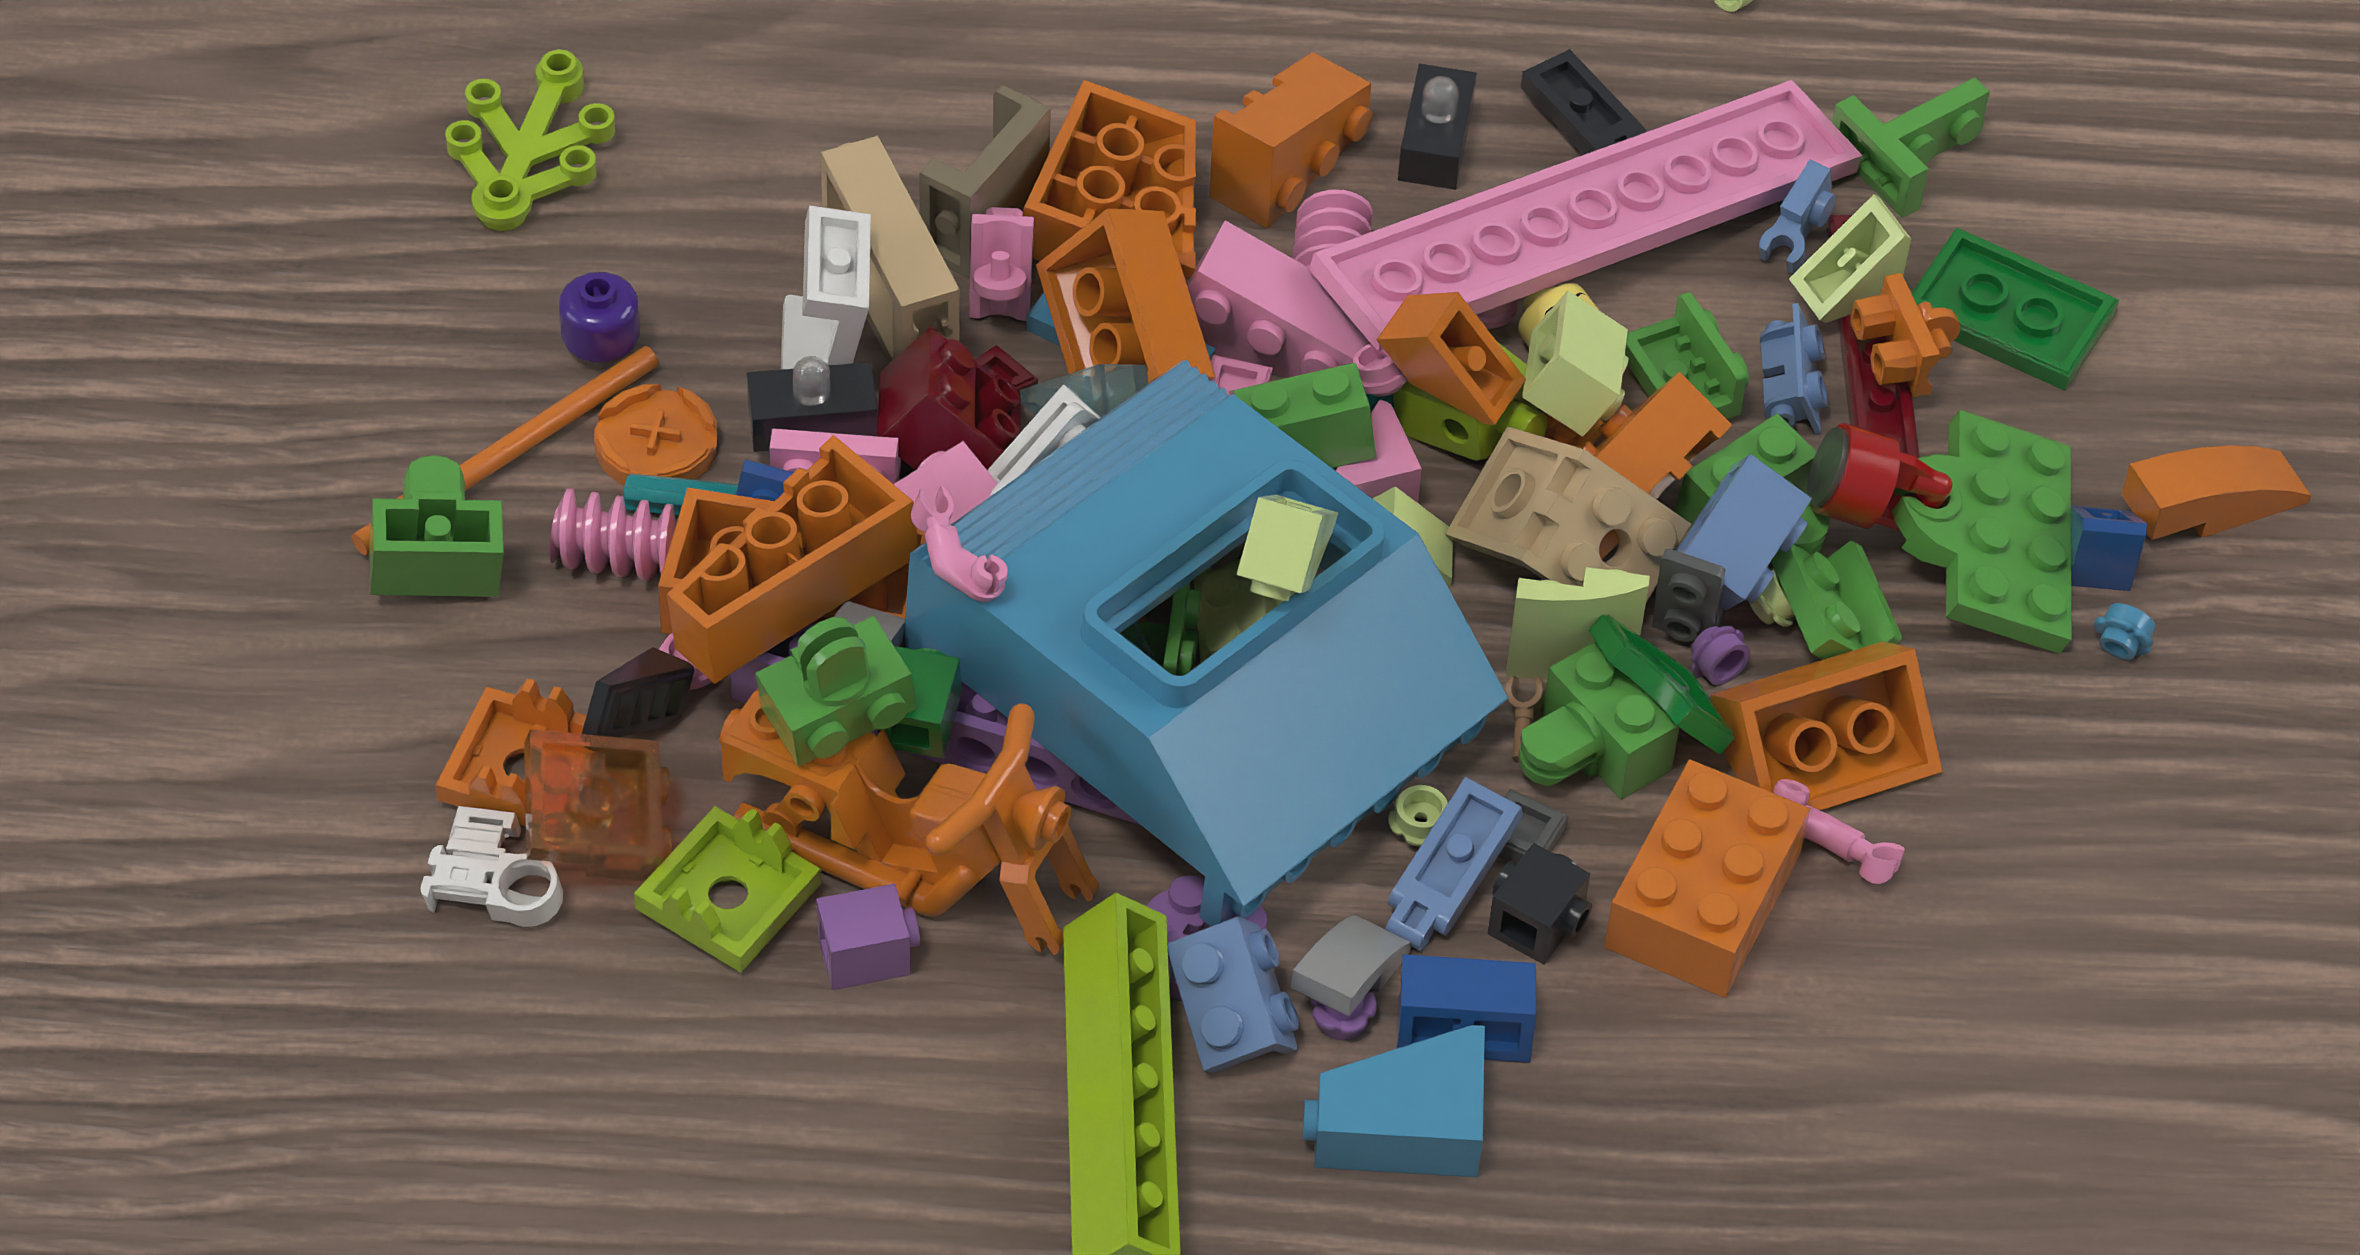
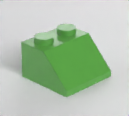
(1319, 411)

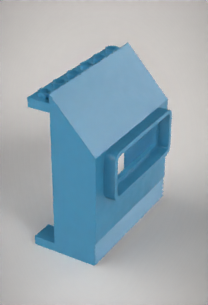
(1278, 730)

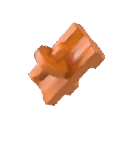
(1913, 332)

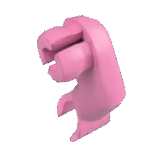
(972, 575)
(1877, 860)

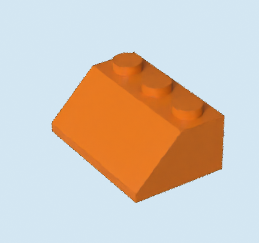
(1123, 296)
(1834, 726)

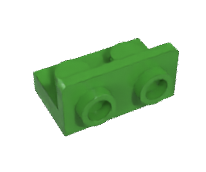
(1835, 599)

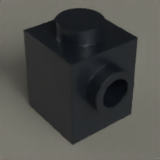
(1539, 903)

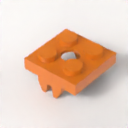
(492, 736)

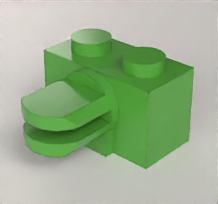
(1777, 447)
(435, 537)
(835, 688)
(1597, 725)

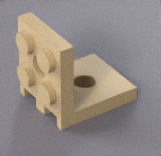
(1554, 504)

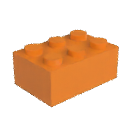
(1706, 878)

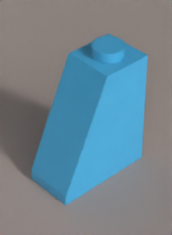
(1404, 1109)

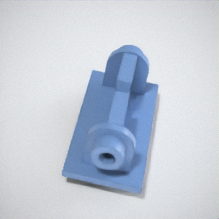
(1793, 350)

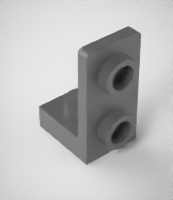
(1688, 596)

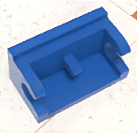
(1463, 992)

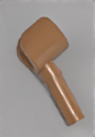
(1523, 710)

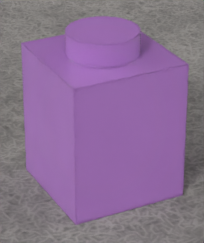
(865, 936)

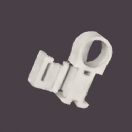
(478, 858)

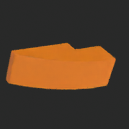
(2211, 489)

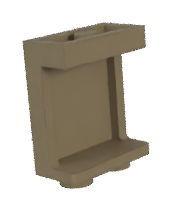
(996, 178)

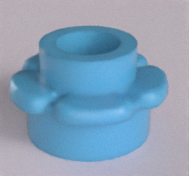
(2125, 631)

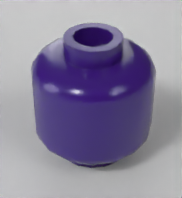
(599, 317)

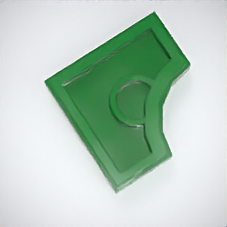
(1665, 681)

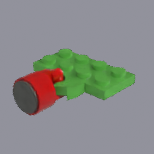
(1984, 512)

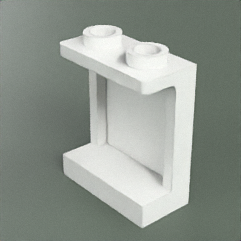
(835, 289)

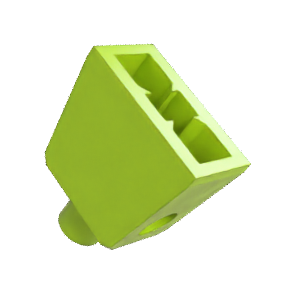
(1448, 428)

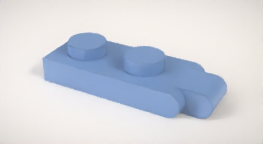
(1451, 863)

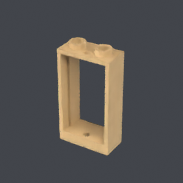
(907, 272)

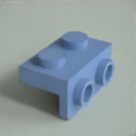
(1233, 993)

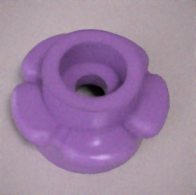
(1719, 654)
(1344, 1027)

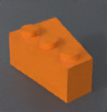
(1286, 137)
(1658, 439)

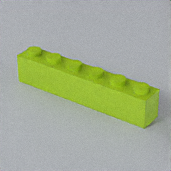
(1120, 1082)

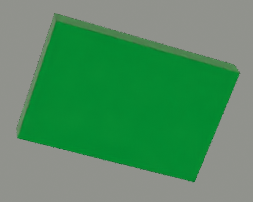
(2016, 308)

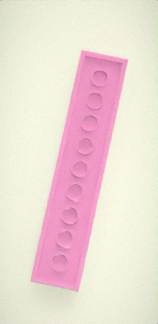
(1588, 209)

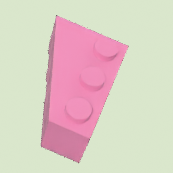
(1268, 308)

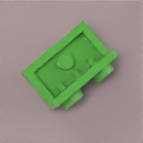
(1695, 348)

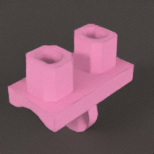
(1001, 263)

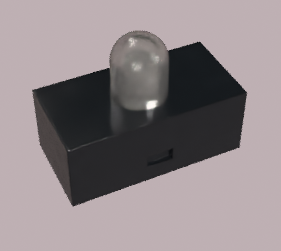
(1437, 126)
(812, 400)

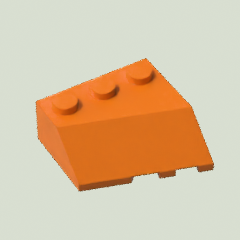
(1116, 157)

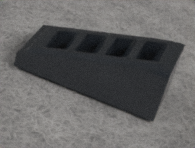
(639, 695)

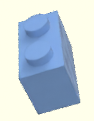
(1745, 527)

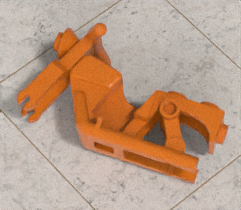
(925, 844)

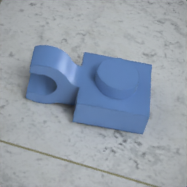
(1805, 205)

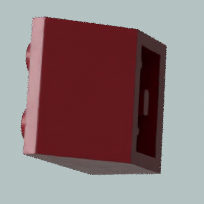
(942, 397)

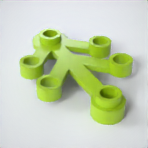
(507, 197)

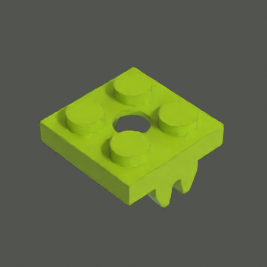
(725, 851)

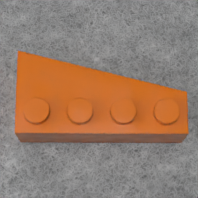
(793, 562)

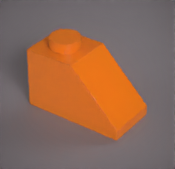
(1451, 355)

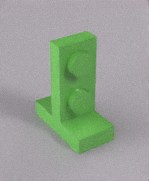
(1900, 149)

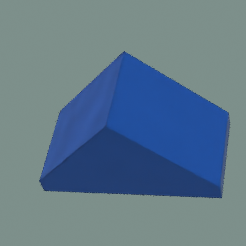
(2105, 547)

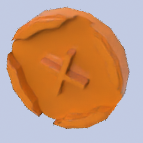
(656, 434)

